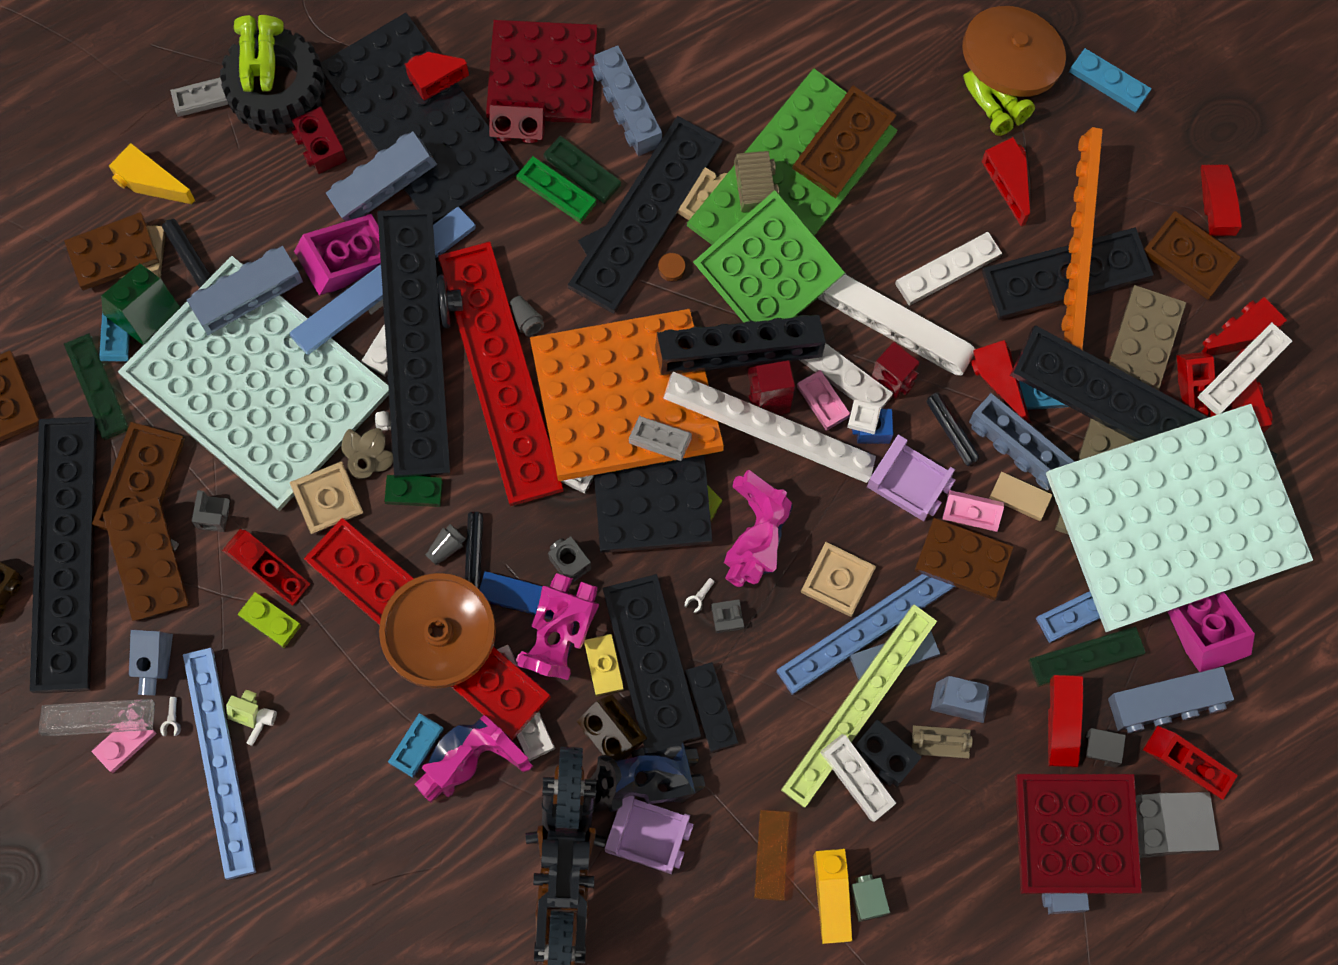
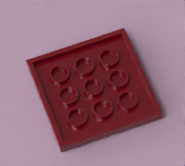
(544, 65)
(1077, 834)

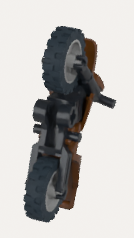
(565, 853)

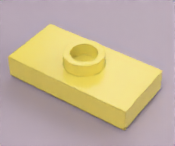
(603, 665)

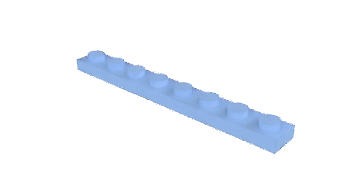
(219, 764)

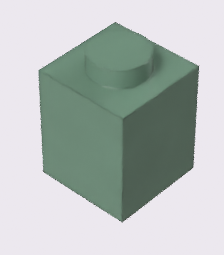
(869, 898)

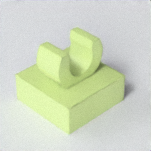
(244, 709)

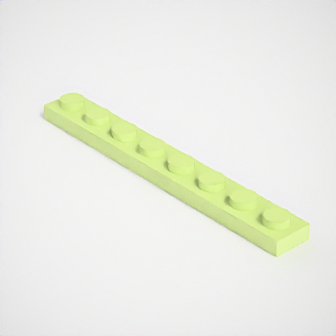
(860, 702)

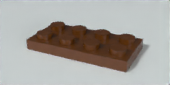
(844, 141)
(140, 469)
(145, 559)

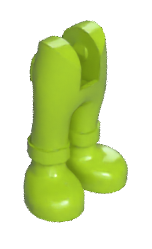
(265, 63)
(1002, 122)

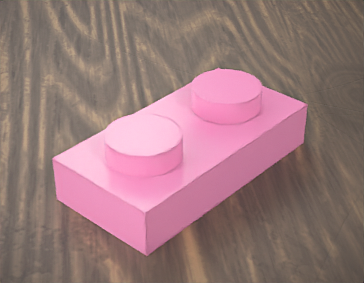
(823, 400)
(973, 510)
(120, 747)

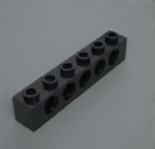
(806, 343)

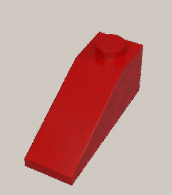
(1008, 170)
(995, 365)
(1194, 376)
(1190, 762)

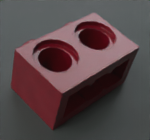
(517, 112)
(322, 139)
(896, 370)

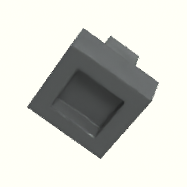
(727, 616)

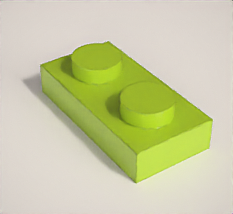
(269, 620)

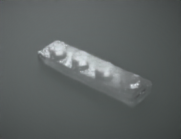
(96, 717)

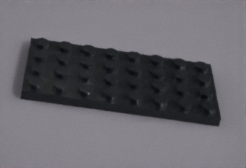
(386, 105)

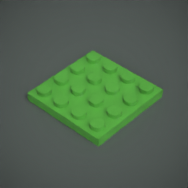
(769, 264)

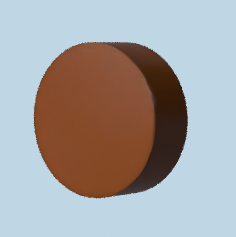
(671, 267)

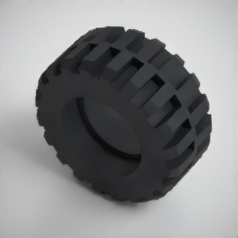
(276, 110)

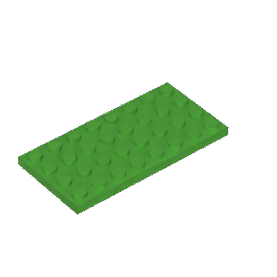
(785, 140)

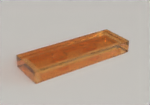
(771, 855)

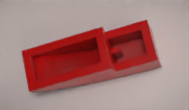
(1220, 200)
(1065, 720)

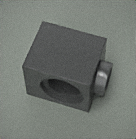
(578, 567)

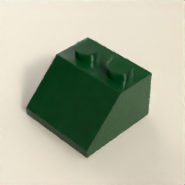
(139, 303)

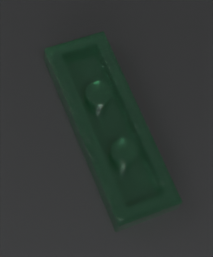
(582, 169)

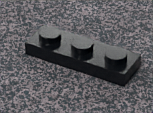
(711, 707)

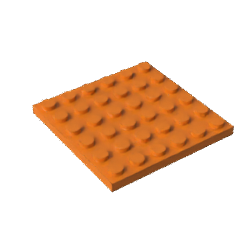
(599, 385)

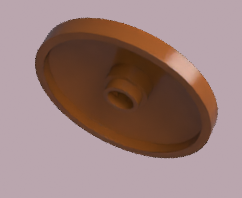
(1014, 51)
(437, 630)

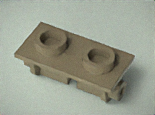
(941, 741)

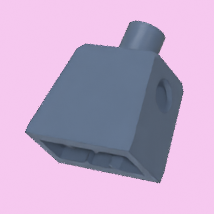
(146, 648)
(961, 698)

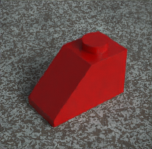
(435, 72)

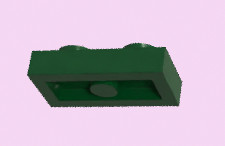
(414, 491)

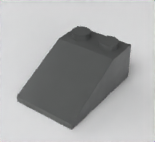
(1175, 824)

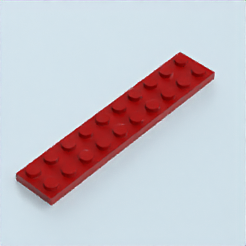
(501, 375)
(370, 581)

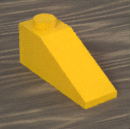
(146, 177)
(833, 895)

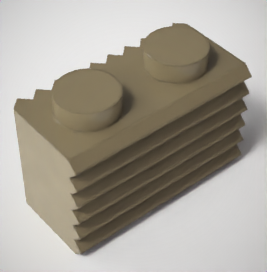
(754, 178)

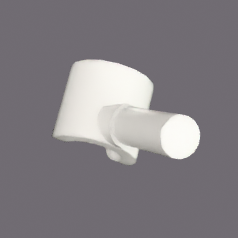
(382, 420)
(700, 595)
(264, 716)
(171, 719)

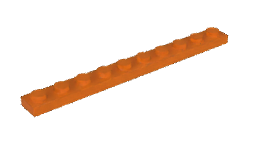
(1081, 242)

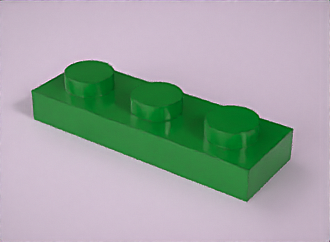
(556, 189)

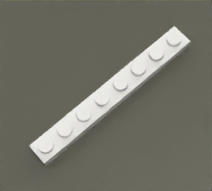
(769, 427)

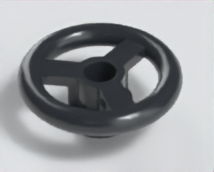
(449, 301)

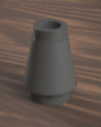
(526, 317)
(445, 544)

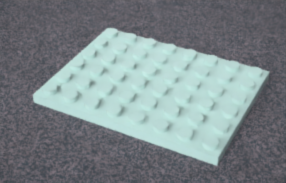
(255, 391)
(1178, 517)

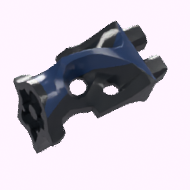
(661, 764)

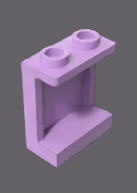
(911, 480)
(648, 835)

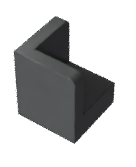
(210, 512)
(1105, 746)

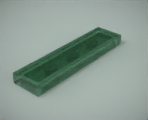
(96, 386)
(1087, 656)

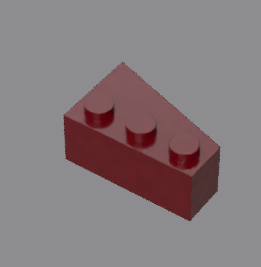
(772, 387)

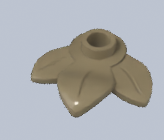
(366, 448)

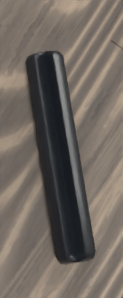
(186, 251)
(953, 429)
(474, 548)

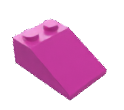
(340, 253)
(1212, 632)

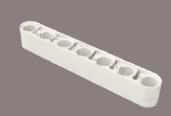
(899, 324)

